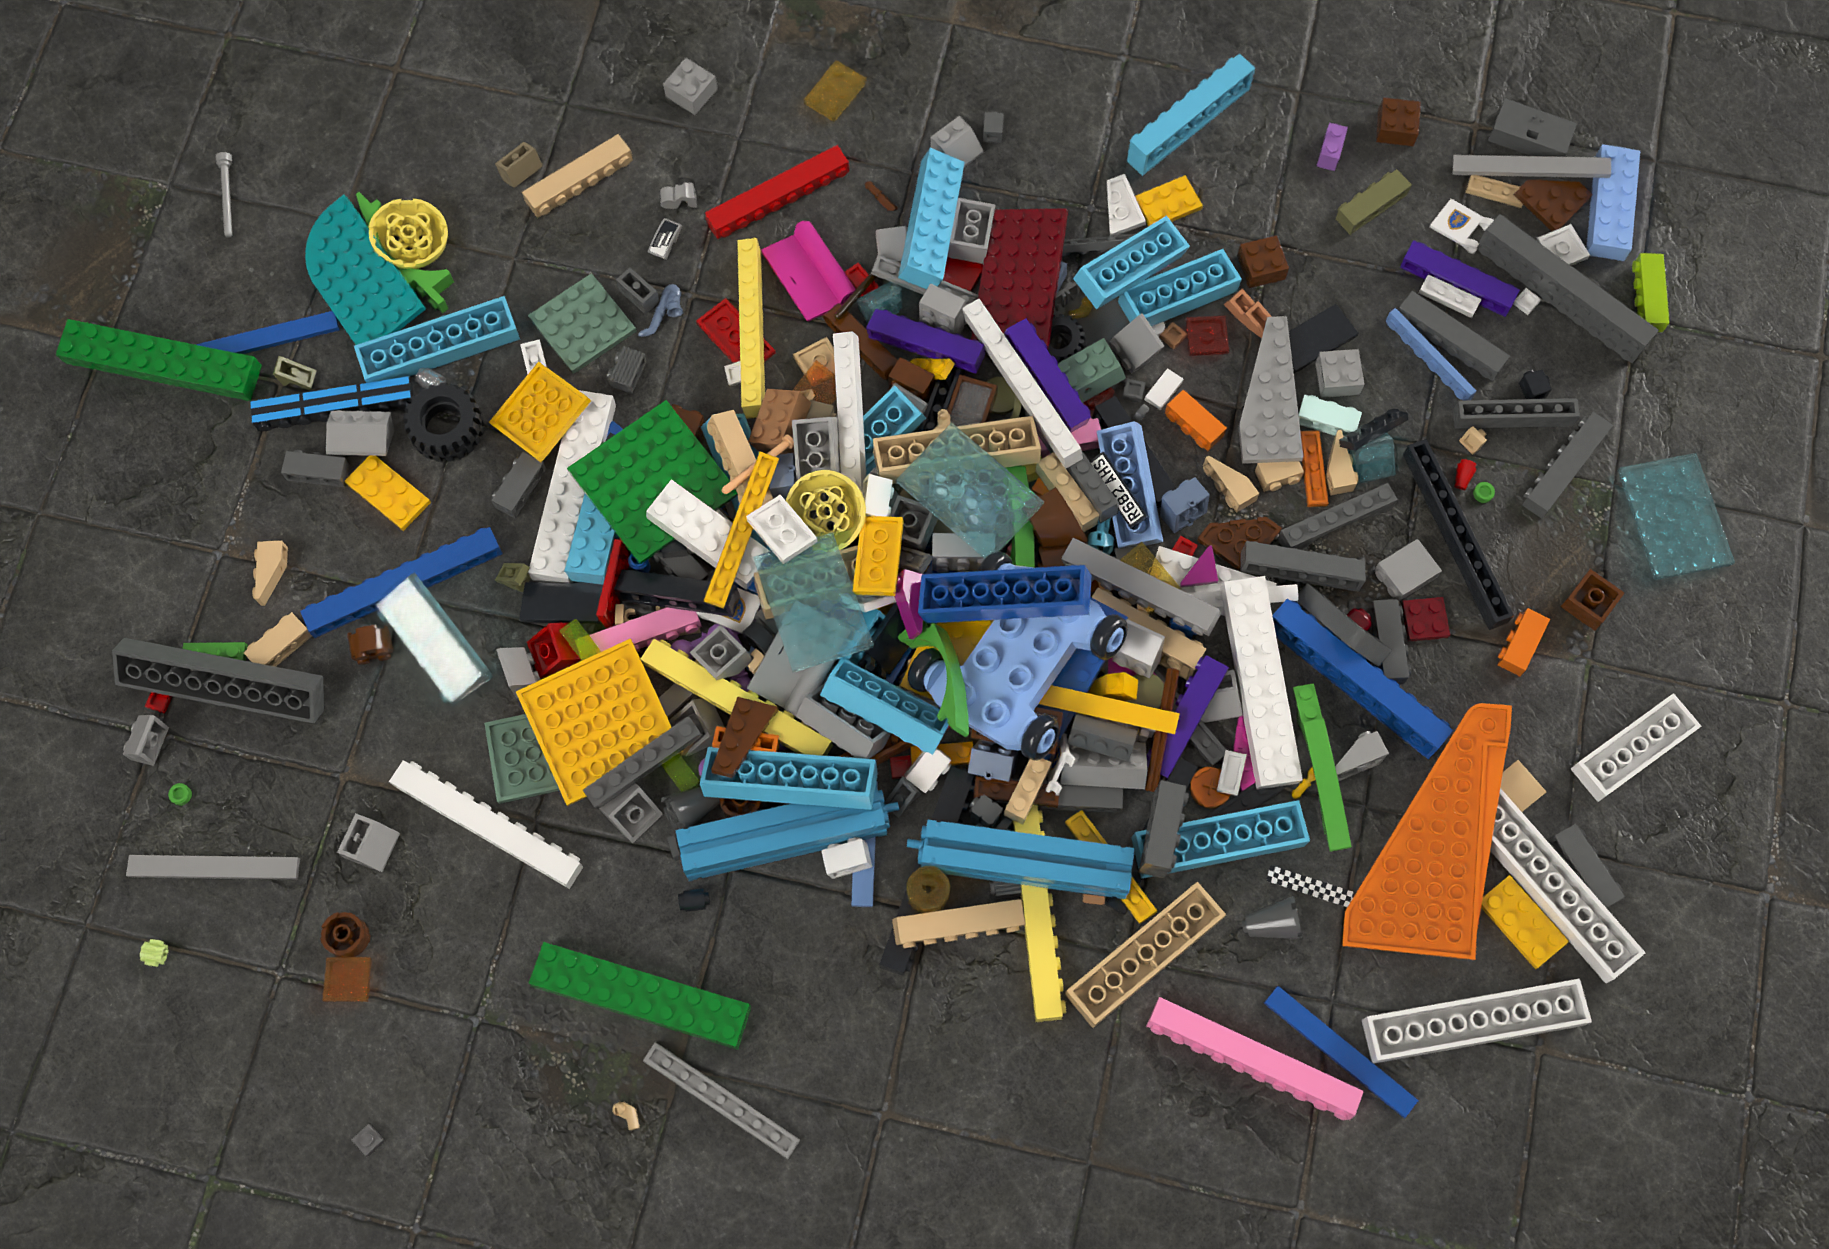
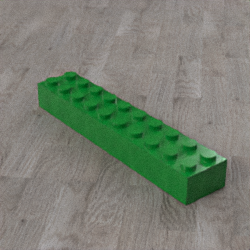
(159, 359)
(640, 995)

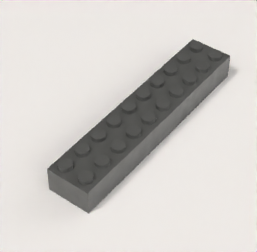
(1566, 289)
(218, 680)

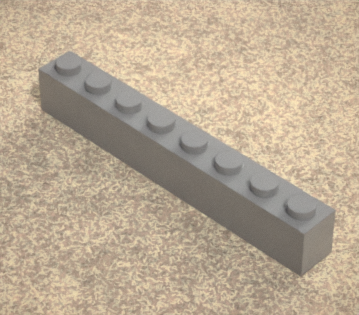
(1143, 588)

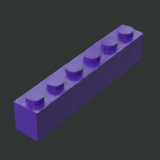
(1493, 293)
(925, 340)
(1047, 374)
(1191, 709)

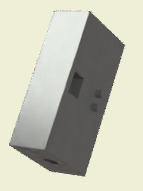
(1531, 130)

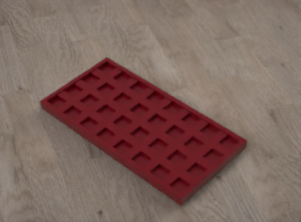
(1023, 267)

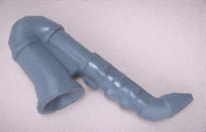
(669, 300)

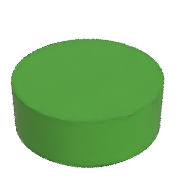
(1484, 492)
(180, 794)

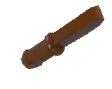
(882, 198)

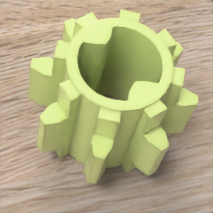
(154, 952)

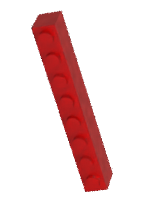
(777, 192)

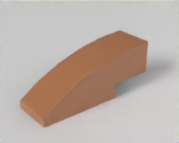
(1248, 312)

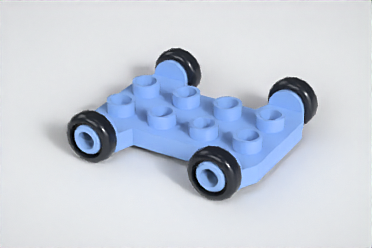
(1016, 668)

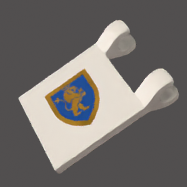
(1459, 223)
(743, 616)
(1062, 755)

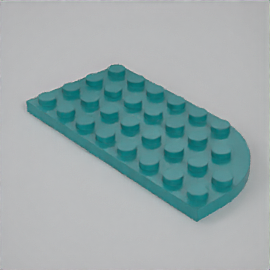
(354, 281)

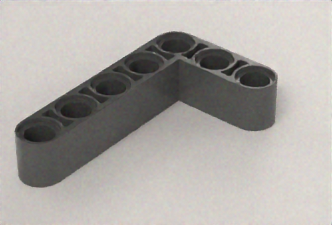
(1343, 625)

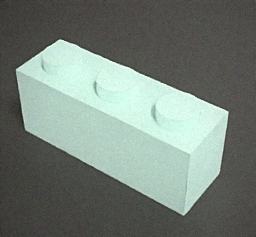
(1327, 416)

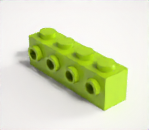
(1651, 289)

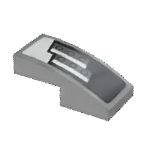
(664, 238)

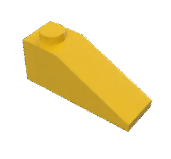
(1116, 686)

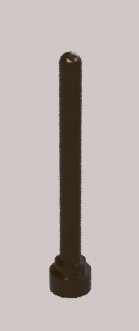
(855, 295)

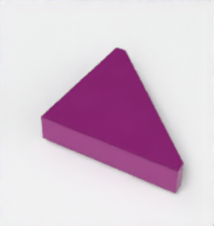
(1202, 572)

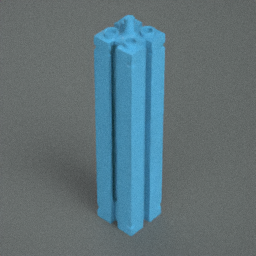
(776, 835)
(1025, 858)

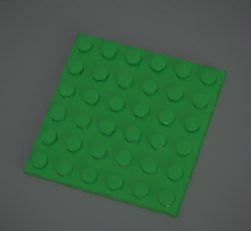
(636, 466)

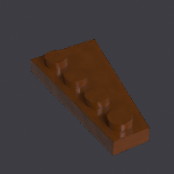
(741, 734)

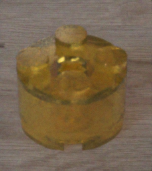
(917, 885)

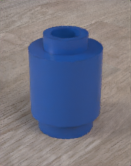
(633, 563)

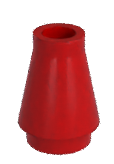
(1464, 473)

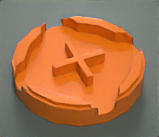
(1204, 788)

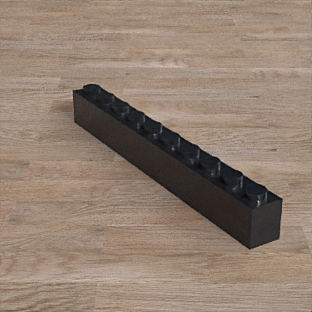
(1458, 534)
(948, 809)

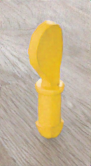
(1296, 793)

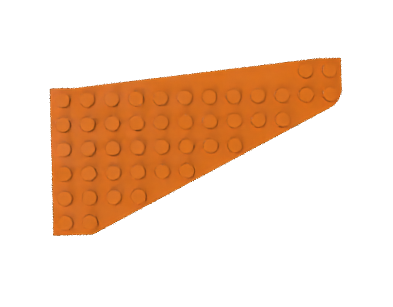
(1434, 867)

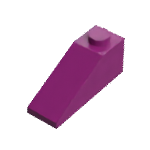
(907, 599)

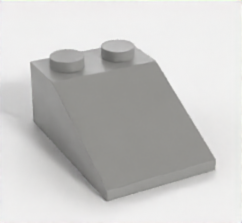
(1136, 344)
(1364, 754)

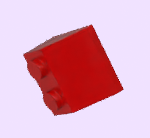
(551, 650)

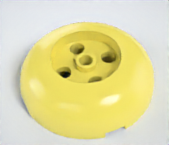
(409, 221)
(806, 496)

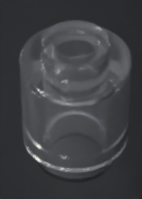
(427, 377)

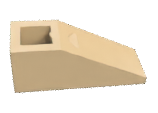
(1340, 473)
(1234, 485)
(270, 566)

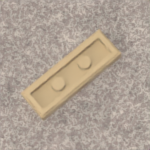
(1493, 190)

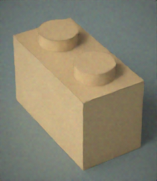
(1276, 474)

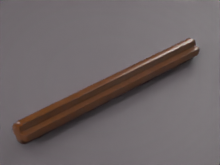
(1161, 737)

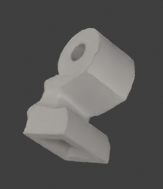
(672, 197)

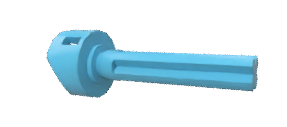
(1102, 538)

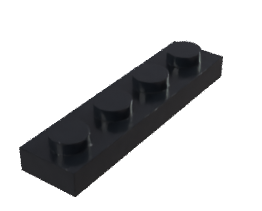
(1373, 429)

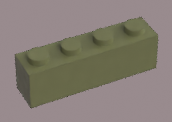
(1373, 201)

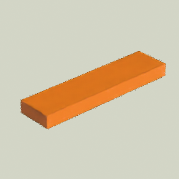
(1314, 469)

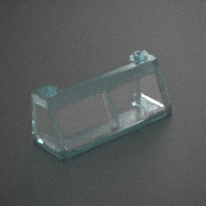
(433, 640)

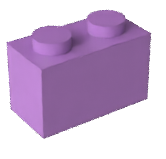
(1332, 146)

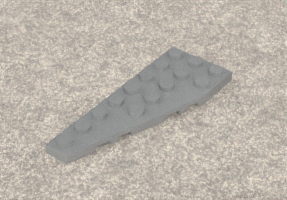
(1270, 414)

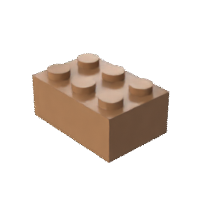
(776, 418)

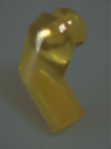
(1083, 311)

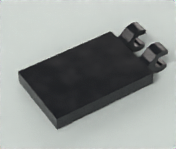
(887, 647)

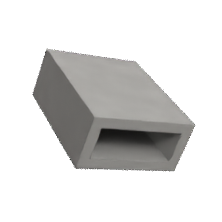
(1407, 570)

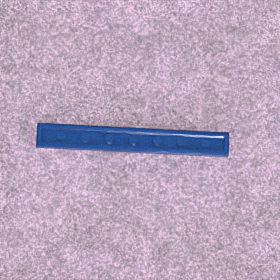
(277, 334)
(1341, 1052)

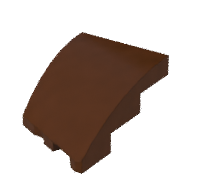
(1055, 522)

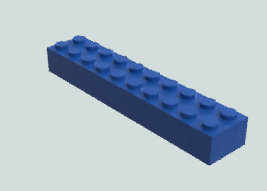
(1360, 679)

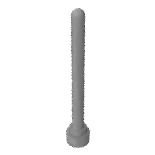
(224, 161)

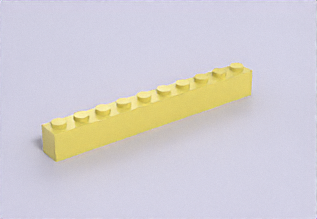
(751, 327)
(723, 694)
(1040, 938)

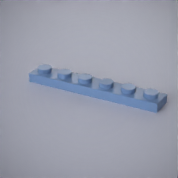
(1430, 355)

